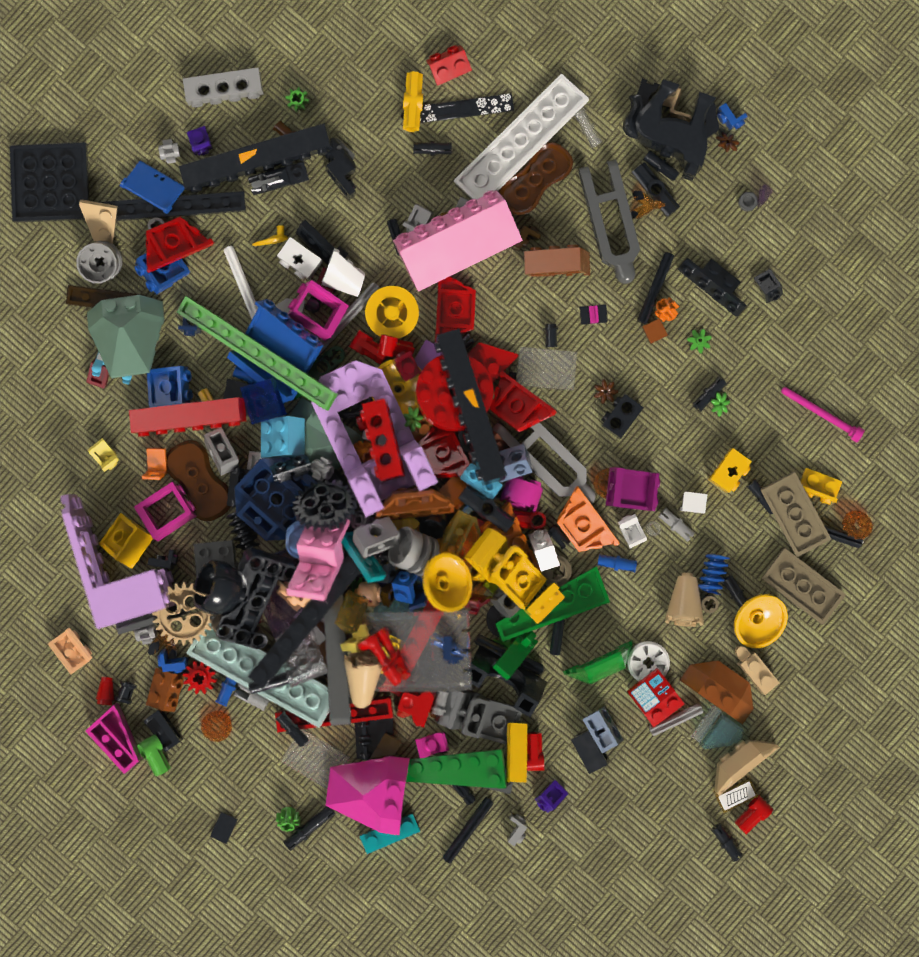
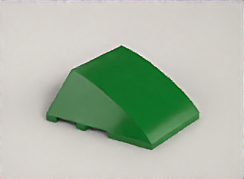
(601, 666)

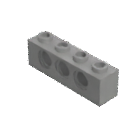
(194, 85)

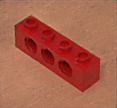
(395, 468)

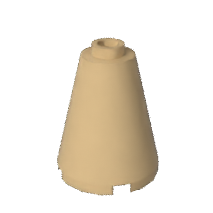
(685, 603)
(362, 677)

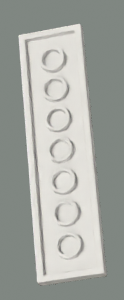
(522, 138)

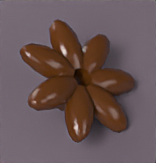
(727, 142)
(608, 395)

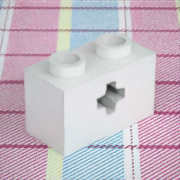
(310, 261)
(543, 549)

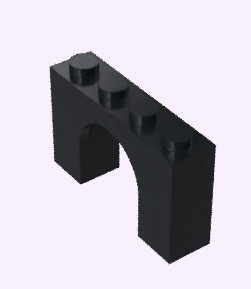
(526, 684)

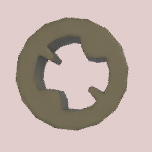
(715, 602)

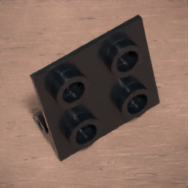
(369, 734)

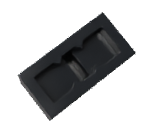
(625, 419)

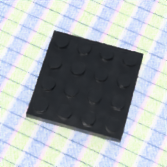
(48, 181)

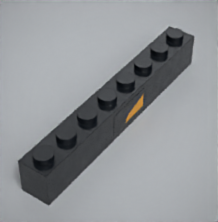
(256, 157)
(470, 407)

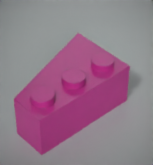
(115, 738)

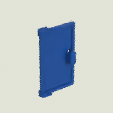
(157, 190)

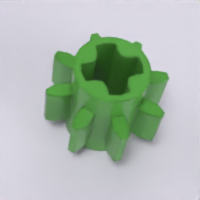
(297, 93)
(288, 819)

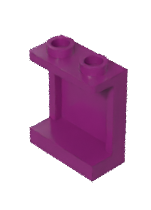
(632, 489)

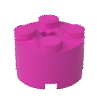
(522, 493)

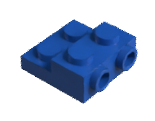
(163, 277)
(169, 386)

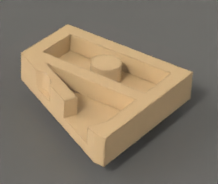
(100, 219)

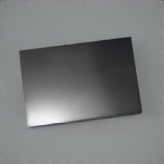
(593, 314)
(223, 828)

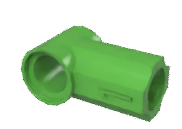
(152, 751)

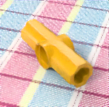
(412, 101)

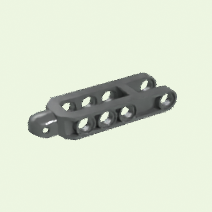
(623, 263)

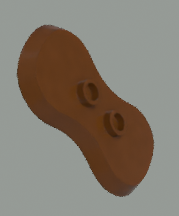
(527, 186)
(191, 468)

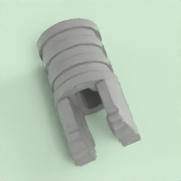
(254, 699)

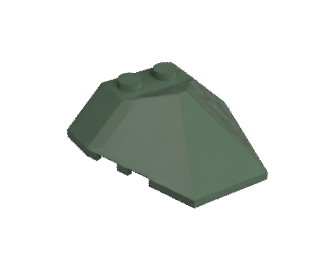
(126, 333)
(316, 440)

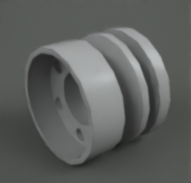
(88, 262)
(413, 551)

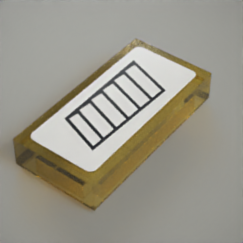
(736, 795)

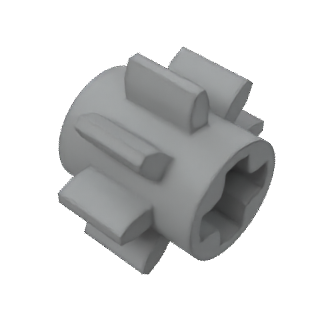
(169, 151)
(322, 469)
(146, 634)

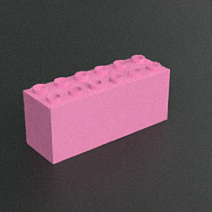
(457, 239)

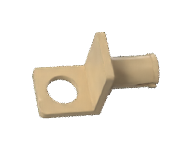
(673, 102)

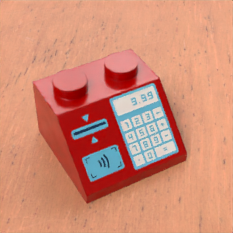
(655, 697)

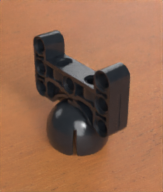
(232, 593)

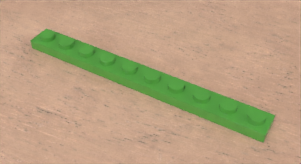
(257, 353)

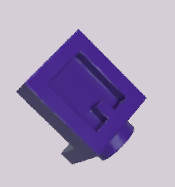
(200, 141)
(551, 797)

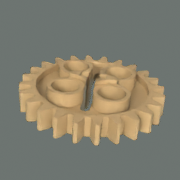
(188, 629)

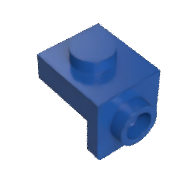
(726, 116)
(404, 588)
(175, 665)

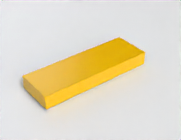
(516, 752)

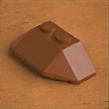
(414, 503)
(721, 687)

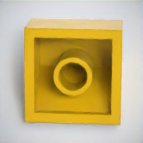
(126, 541)

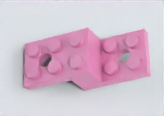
(319, 560)

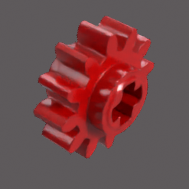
(196, 683)

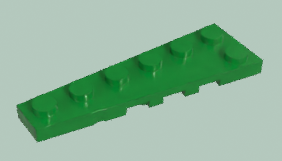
(579, 596)
(461, 769)

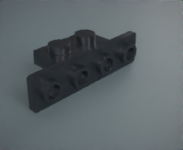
(715, 282)

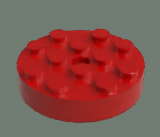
(435, 399)

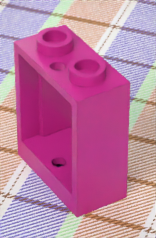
(338, 306)
(156, 533)

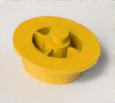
(392, 312)

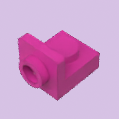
(432, 744)

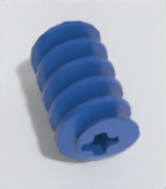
(713, 573)

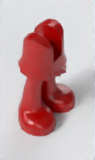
(393, 667)

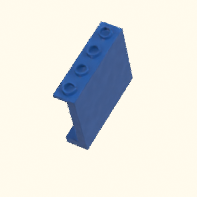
(284, 337)

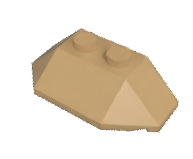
(740, 762)

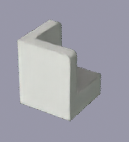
(694, 502)

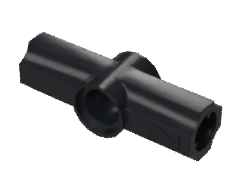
(647, 179)
(497, 515)

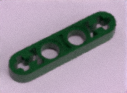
(316, 374)

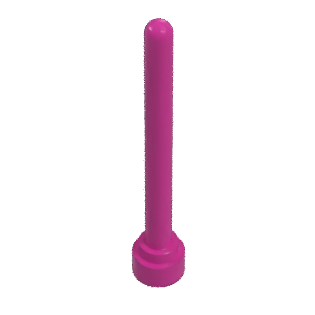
(854, 432)

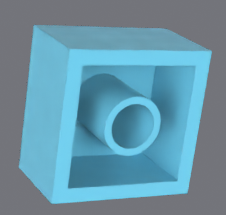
(283, 437)

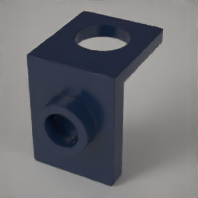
(189, 330)
(421, 598)

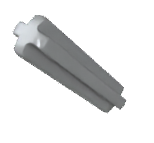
(676, 719)

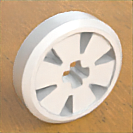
(640, 653)

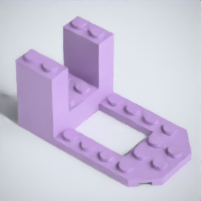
(354, 384)
(116, 600)

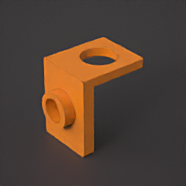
(156, 463)

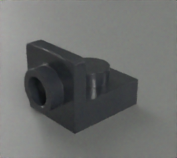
(769, 286)
(159, 560)

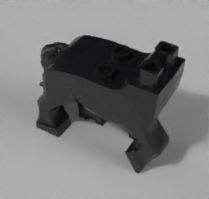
(668, 135)

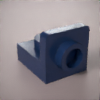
(448, 647)

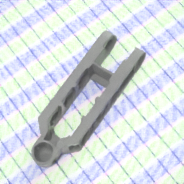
(540, 431)

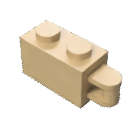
(756, 670)

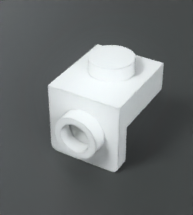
(632, 530)

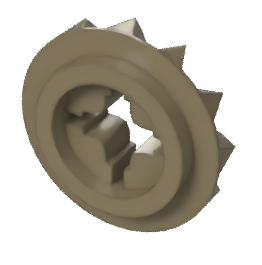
(559, 580)

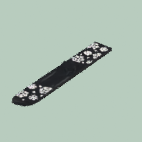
(466, 108)

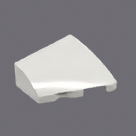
(343, 275)

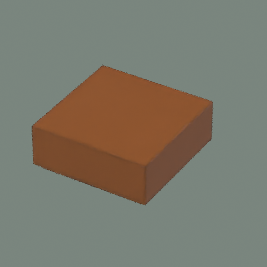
(654, 331)

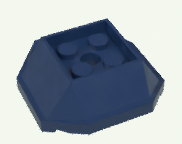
(254, 499)

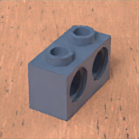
(516, 462)
(603, 729)

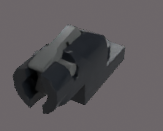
(341, 167)
(278, 178)

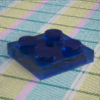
(263, 401)

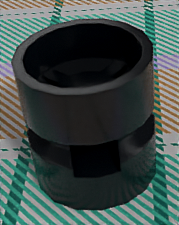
(434, 525)

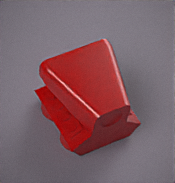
(417, 705)

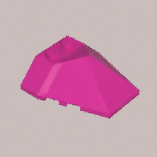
(370, 792)

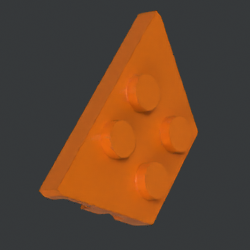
(584, 524)

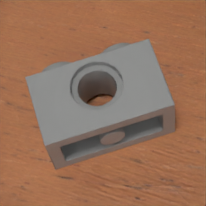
(221, 451)
(386, 537)

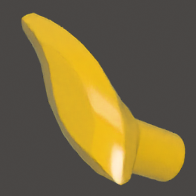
(280, 237)

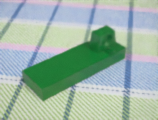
(515, 654)

